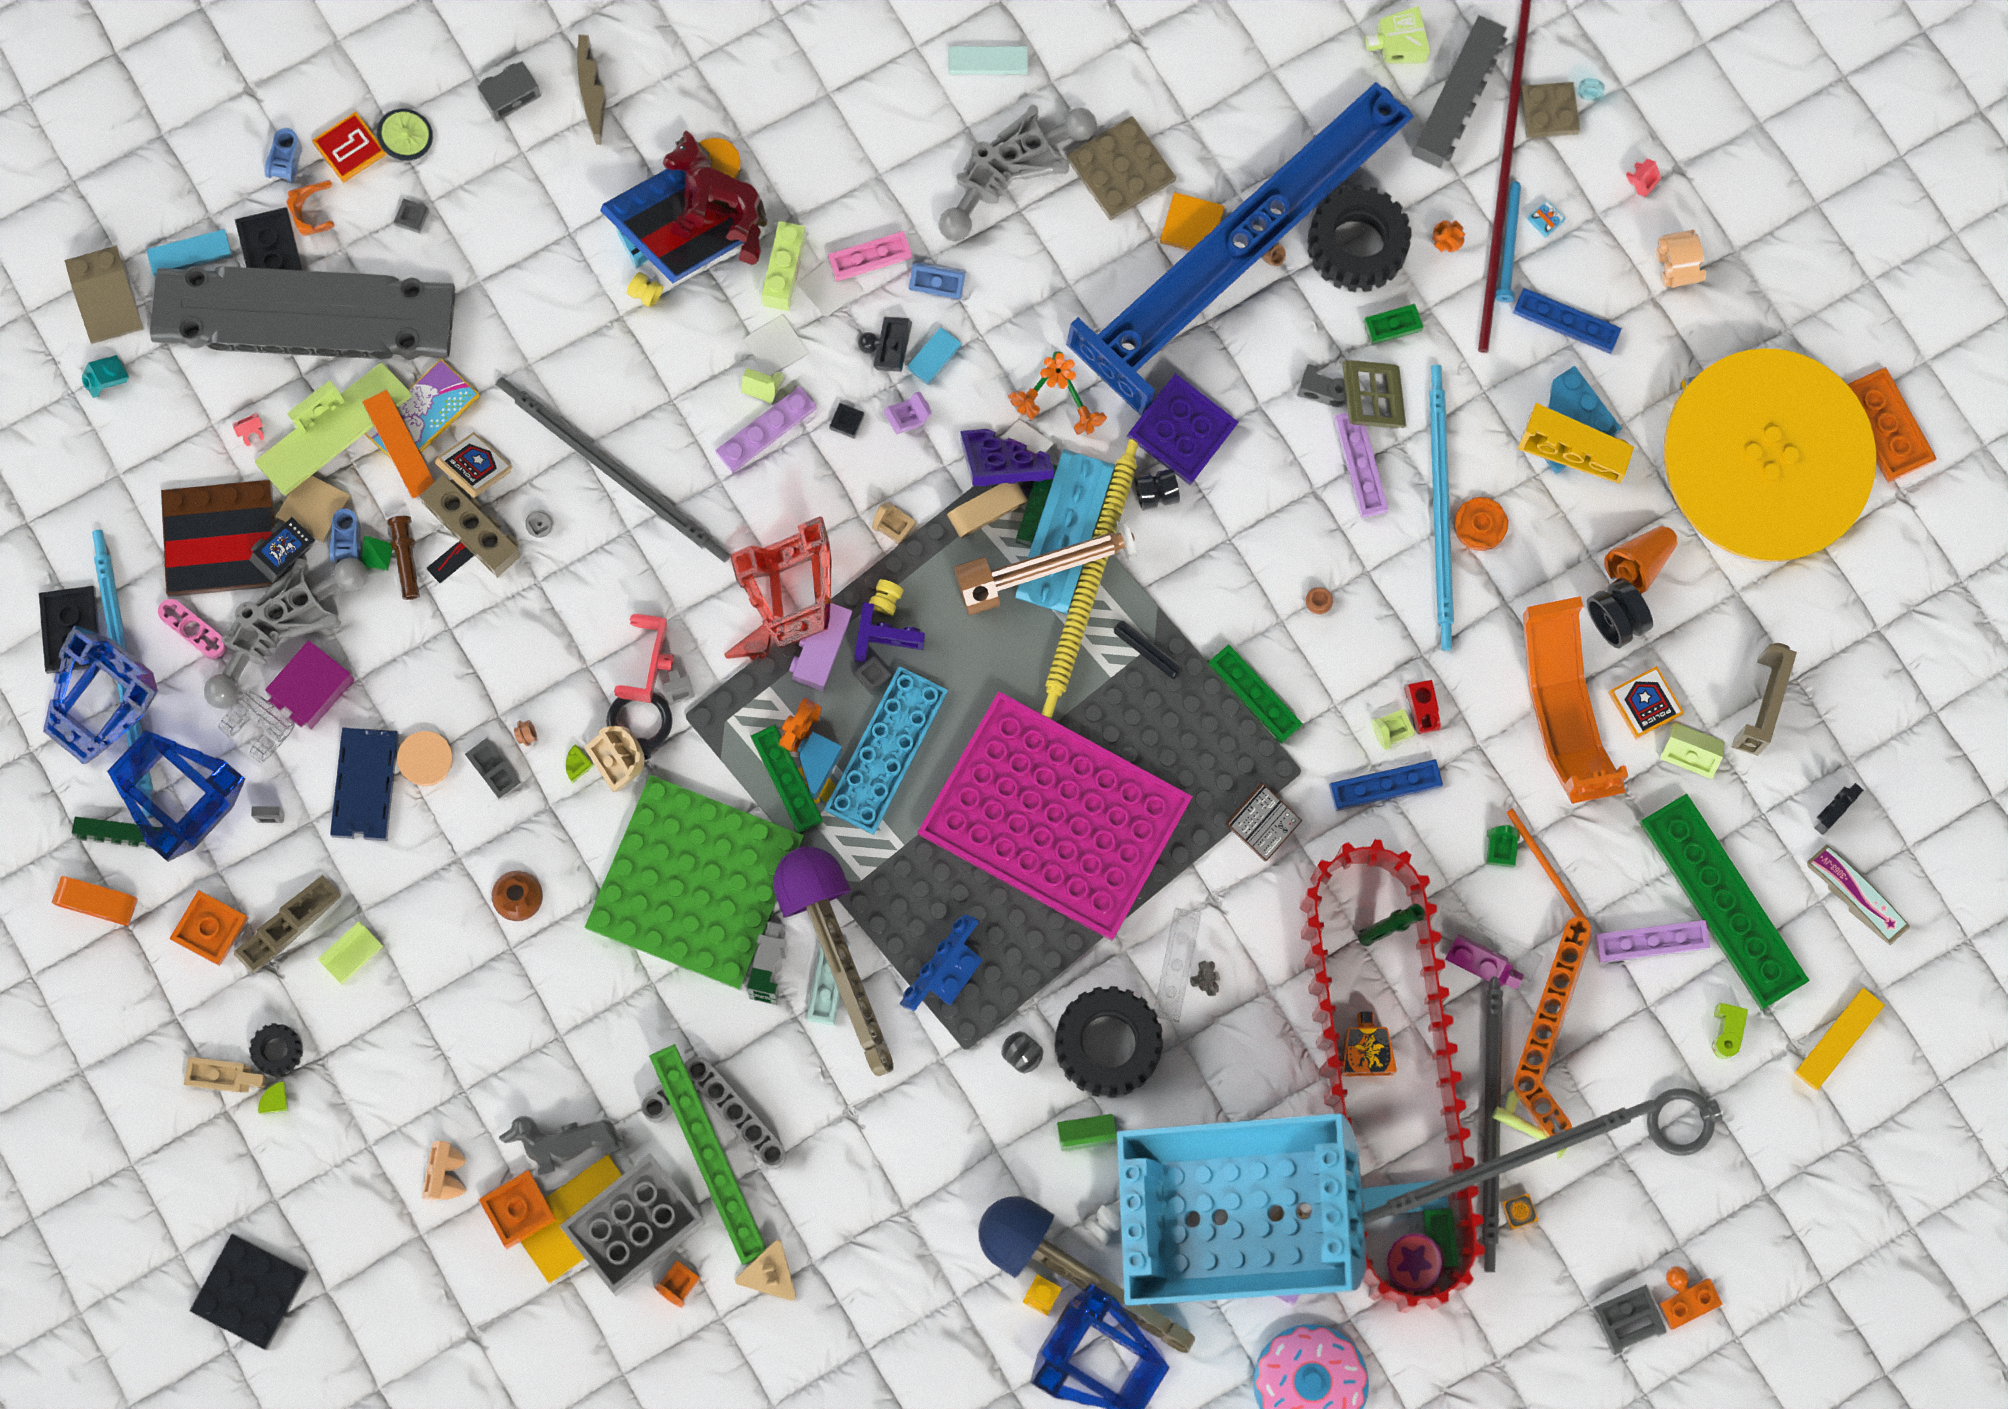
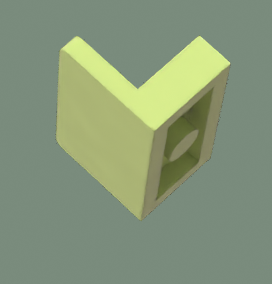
(1693, 750)
(350, 952)

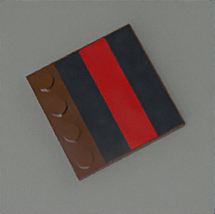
(212, 535)

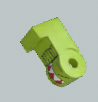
(1730, 1030)

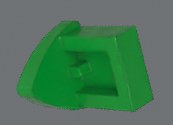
(1502, 846)

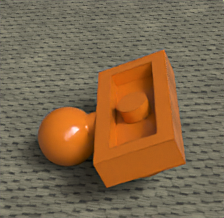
(1689, 1301)

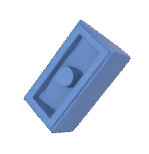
(937, 280)

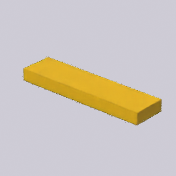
(1839, 1039)

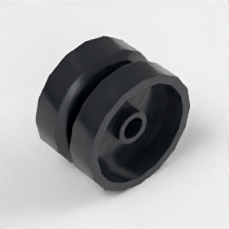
(1619, 613)

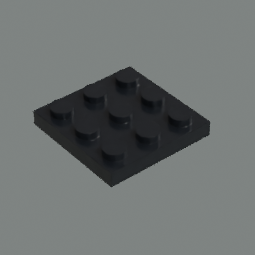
(249, 1292)

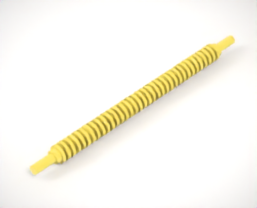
(1089, 581)

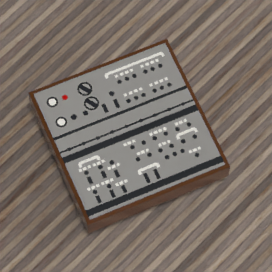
(1263, 822)

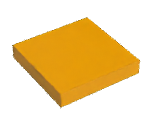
(1190, 221)

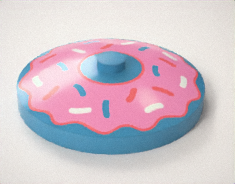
(1310, 1370)

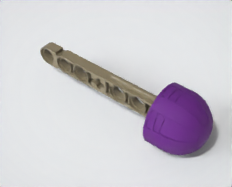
(807, 882)

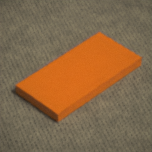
(1897, 435)

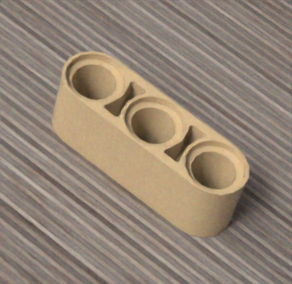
(986, 508)

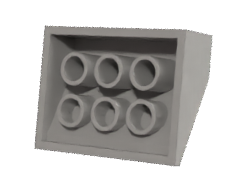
(633, 1224)

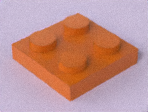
(209, 928)
(517, 1209)

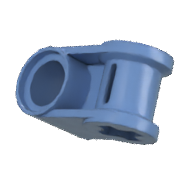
(284, 161)
(345, 542)

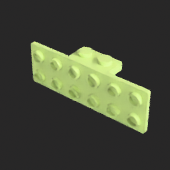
(325, 427)

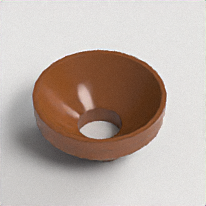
(522, 908)

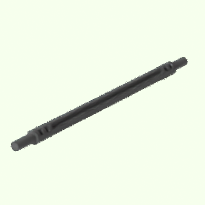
(613, 469)
(1492, 1126)
(1508, 1161)

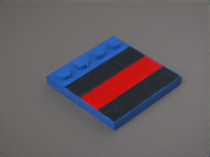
(646, 219)

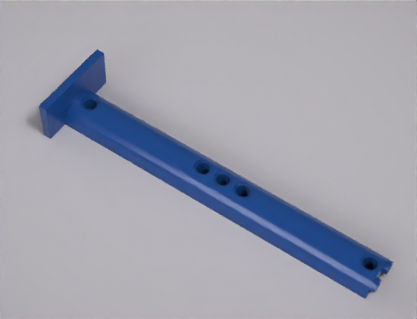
(1216, 259)

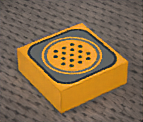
(1519, 1211)

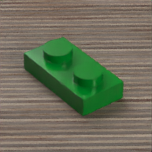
(1393, 324)
(1440, 1228)

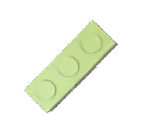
(783, 266)

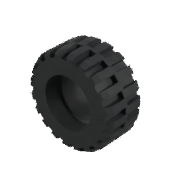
(1364, 207)
(1115, 1004)

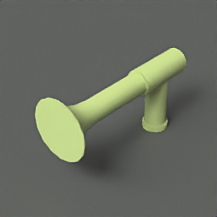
(1509, 1118)

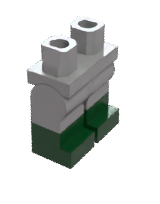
(767, 964)

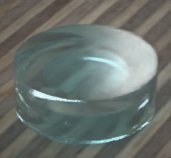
(1591, 89)

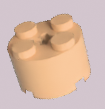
(1681, 258)

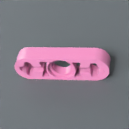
(182, 611)

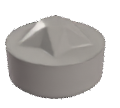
(539, 523)

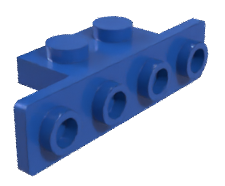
(947, 969)

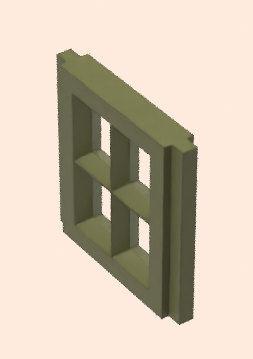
(1394, 394)

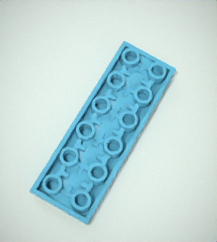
(1067, 520)
(886, 750)

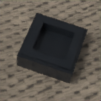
(847, 420)

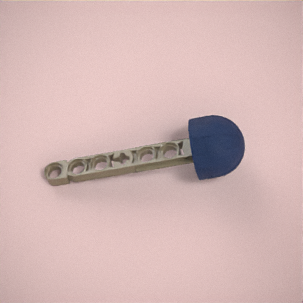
(1015, 1232)

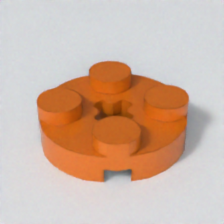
(799, 725)

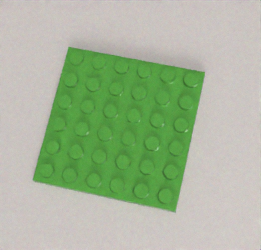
(692, 882)

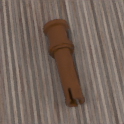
(403, 545)

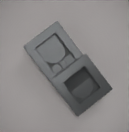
(492, 768)

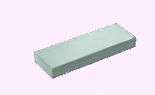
(988, 60)
(824, 993)

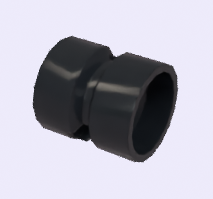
(1166, 486)

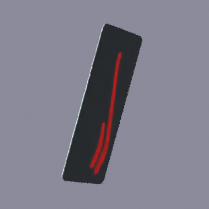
(449, 562)

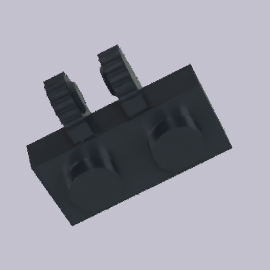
(1837, 807)

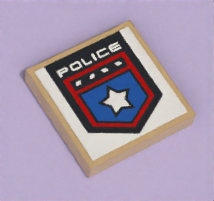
(473, 465)

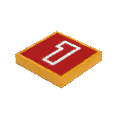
(349, 147)

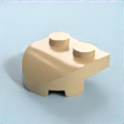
(616, 756)

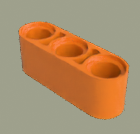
(94, 900)

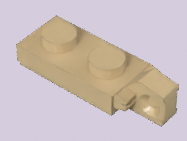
(221, 1075)

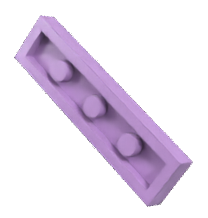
(766, 429)
(1361, 467)
(1652, 941)

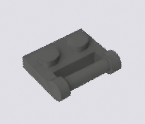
(1626, 1310)

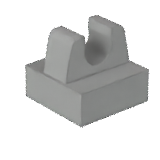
(678, 688)

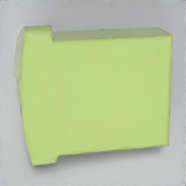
(761, 385)
(1392, 728)

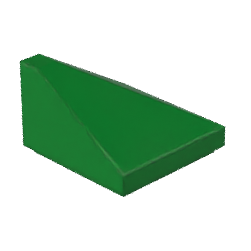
(376, 553)

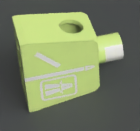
(1401, 38)

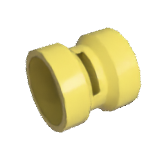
(644, 289)
(886, 597)

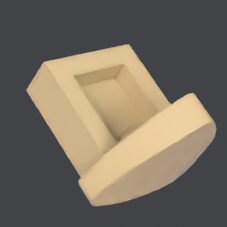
(893, 522)

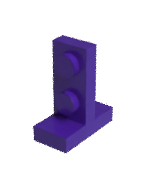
(884, 634)

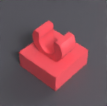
(1645, 177)
(247, 426)

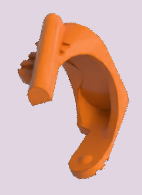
(295, 203)

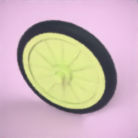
(404, 134)

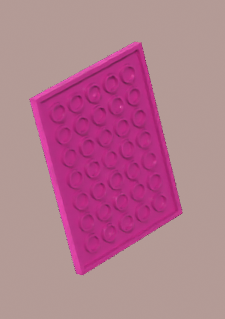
(1055, 816)

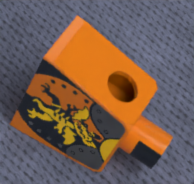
(1367, 1049)

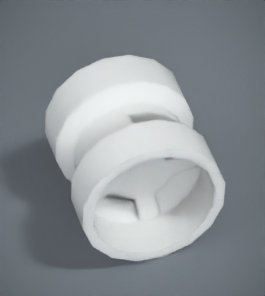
(1105, 1223)

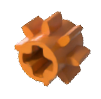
(1448, 236)

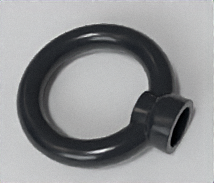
(662, 734)

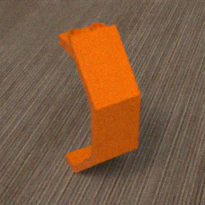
(1564, 702)

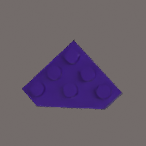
(1002, 461)

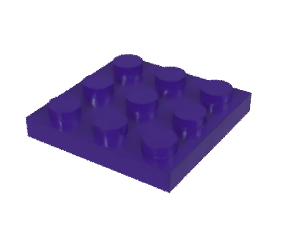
(1182, 429)

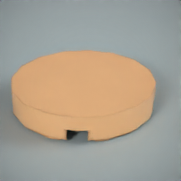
(425, 758)

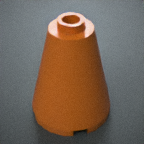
(1641, 557)

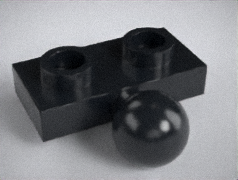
(890, 346)

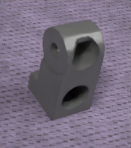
(1322, 388)

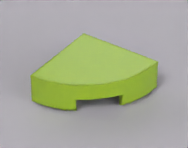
(577, 764)
(274, 1099)

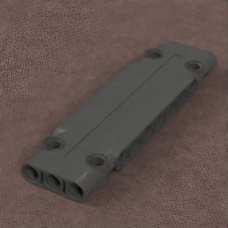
(302, 312)

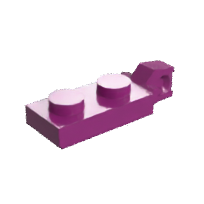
(1483, 961)

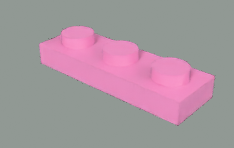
(870, 256)

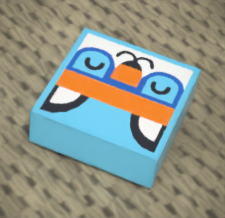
(1546, 218)

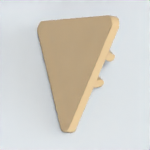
(769, 1273)

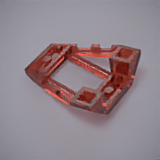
(757, 562)

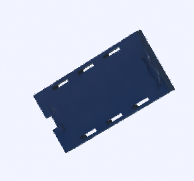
(364, 783)

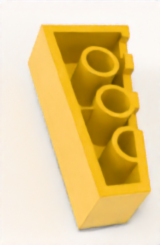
(1575, 444)

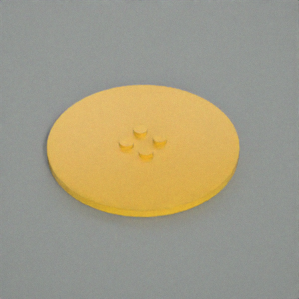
(1769, 455)

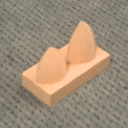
(437, 1183)

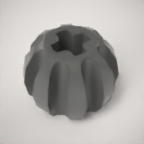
(1022, 1052)

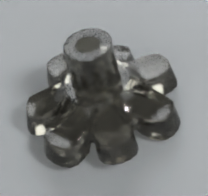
(1206, 978)

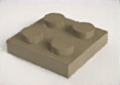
(1550, 109)

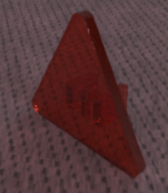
(751, 646)

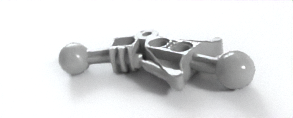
(987, 162)
(252, 644)

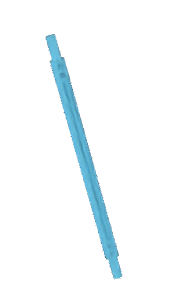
(1441, 508)
(115, 631)

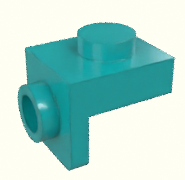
(103, 374)

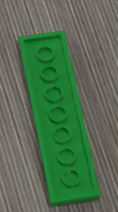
(1724, 901)

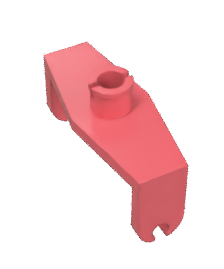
(658, 661)

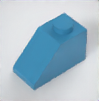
(818, 760)

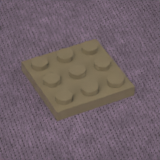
(1121, 168)

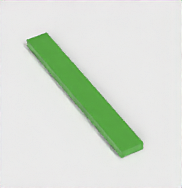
(708, 1153)

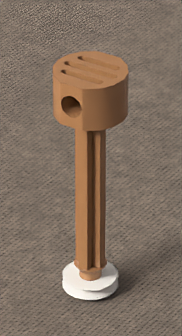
(980, 584)

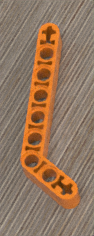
(1553, 1023)

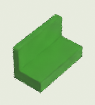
(1087, 1132)

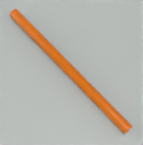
(1545, 863)

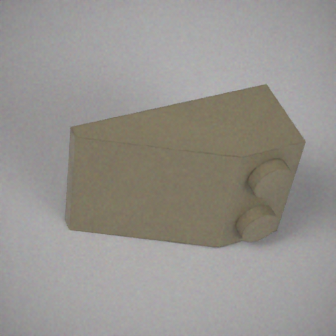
(104, 294)

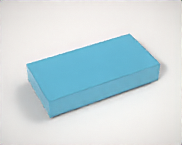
(934, 356)

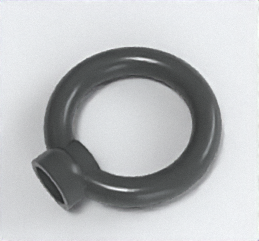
(1709, 1113)

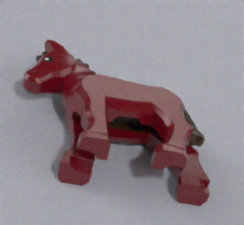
(717, 193)

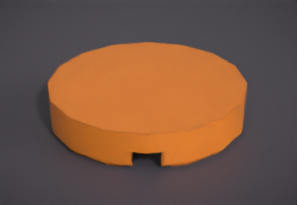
(1481, 524)

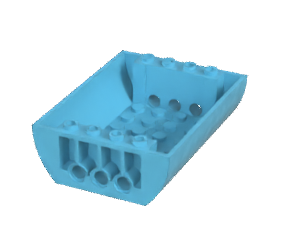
(1246, 1173)

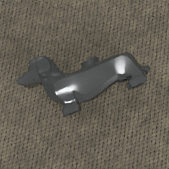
(564, 1145)

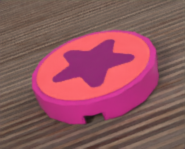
(1415, 1262)

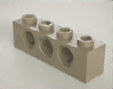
(496, 558)

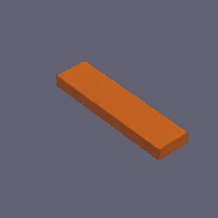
(398, 443)

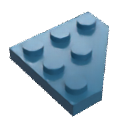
(1577, 400)

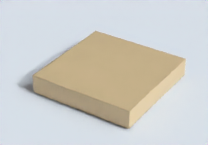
(313, 506)

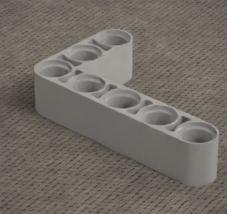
(721, 1106)

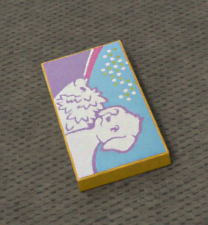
(434, 405)

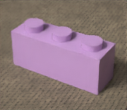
(821, 651)

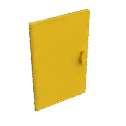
(550, 1246)

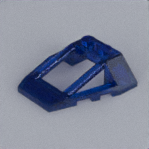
(118, 663)
(219, 798)
(1052, 1359)

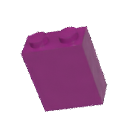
(309, 685)

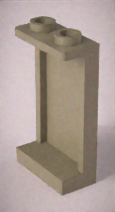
(1757, 738)

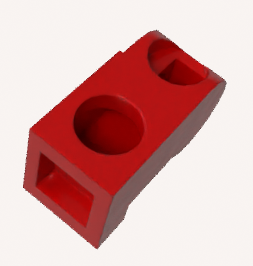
(1423, 706)

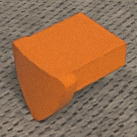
(677, 1284)

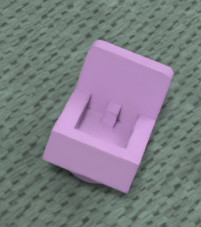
(908, 414)

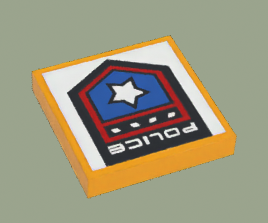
(1646, 702)

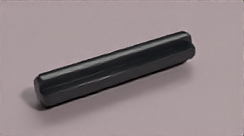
(1148, 649)

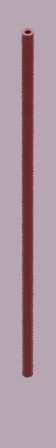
(1504, 177)

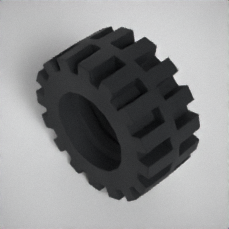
(271, 1032)

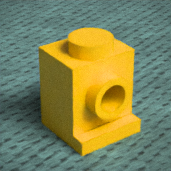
(1042, 1295)

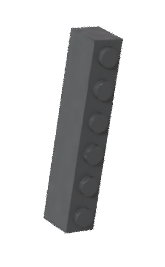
(1459, 92)

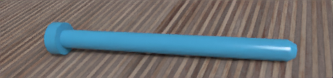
(1505, 293)

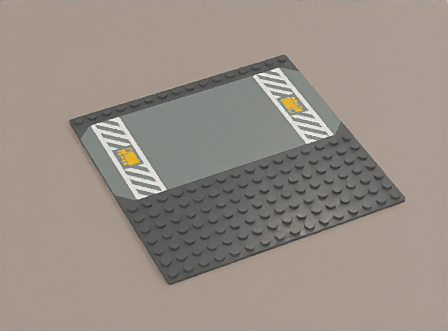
(912, 890)

